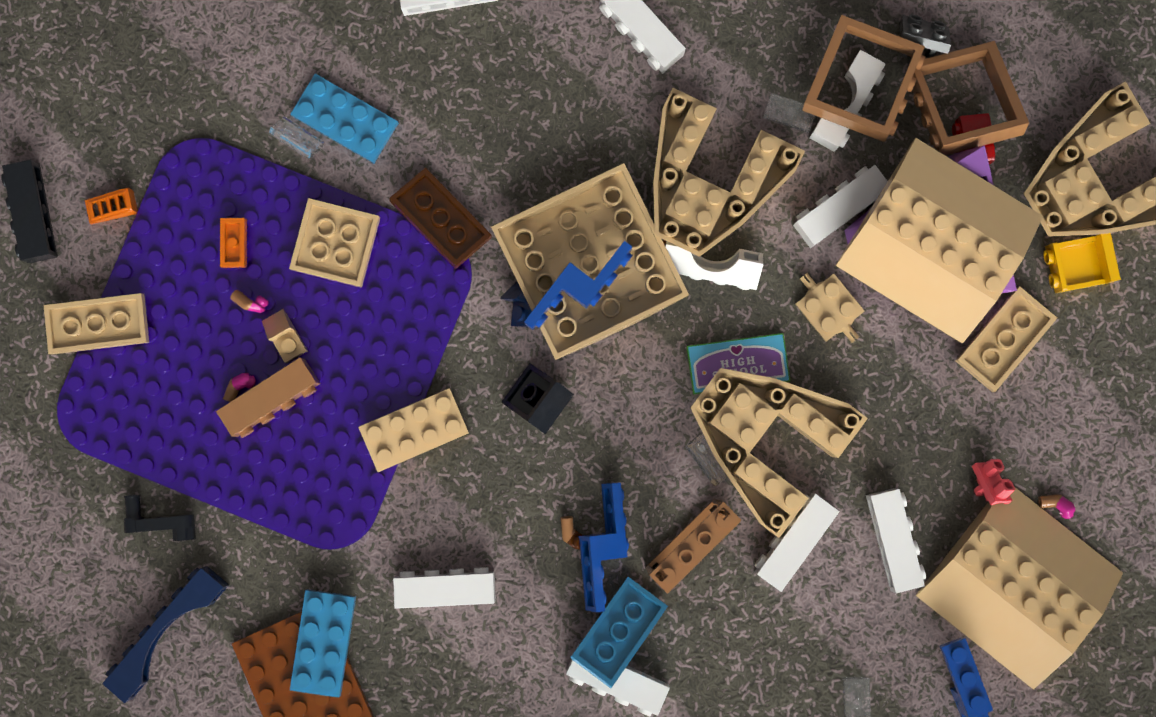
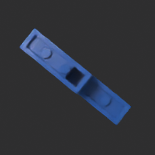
(579, 286)
(603, 547)
(969, 689)

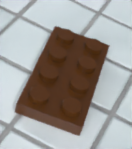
(440, 218)

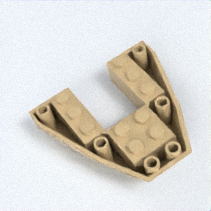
(1070, 190)
(693, 210)
(736, 414)

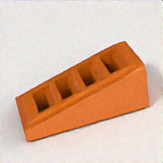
(129, 201)

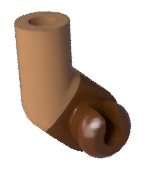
(569, 534)

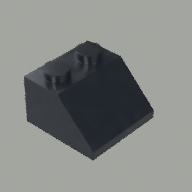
(537, 398)

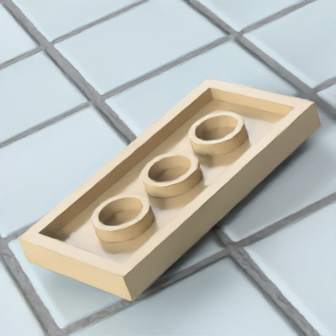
(96, 323)
(1006, 339)
(413, 430)

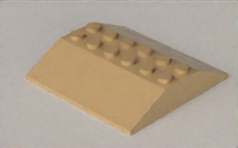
(586, 230)
(940, 241)
(1022, 587)

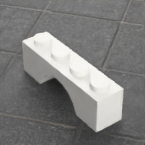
(862, 76)
(739, 270)

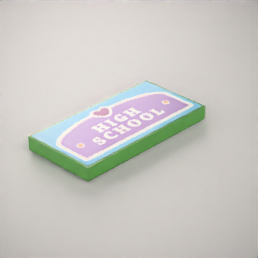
(751, 355)

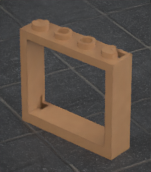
(1003, 88)
(852, 120)
(692, 544)

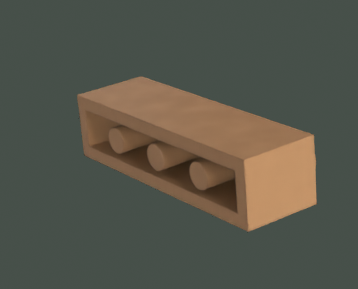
(268, 397)

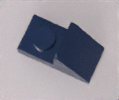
(521, 308)

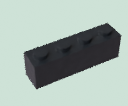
(29, 211)

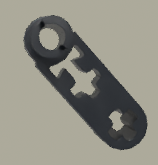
(182, 526)

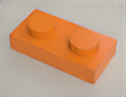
(233, 242)

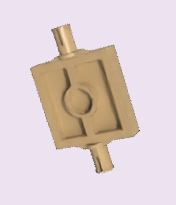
(829, 307)

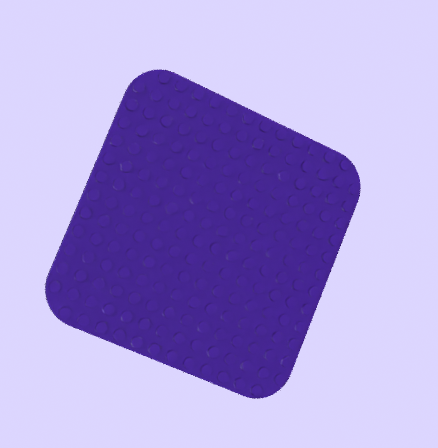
(368, 346)

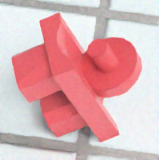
(990, 482)

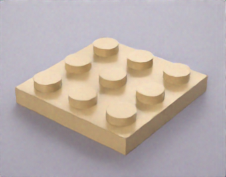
(334, 242)

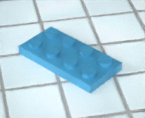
(344, 118)
(619, 632)
(322, 643)

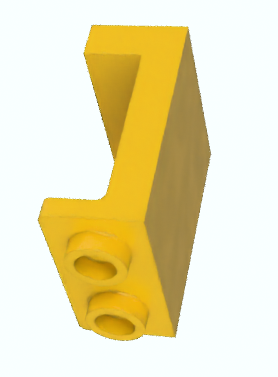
(1081, 263)

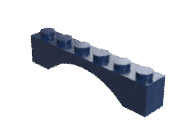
(133, 671)

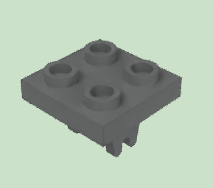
(932, 35)

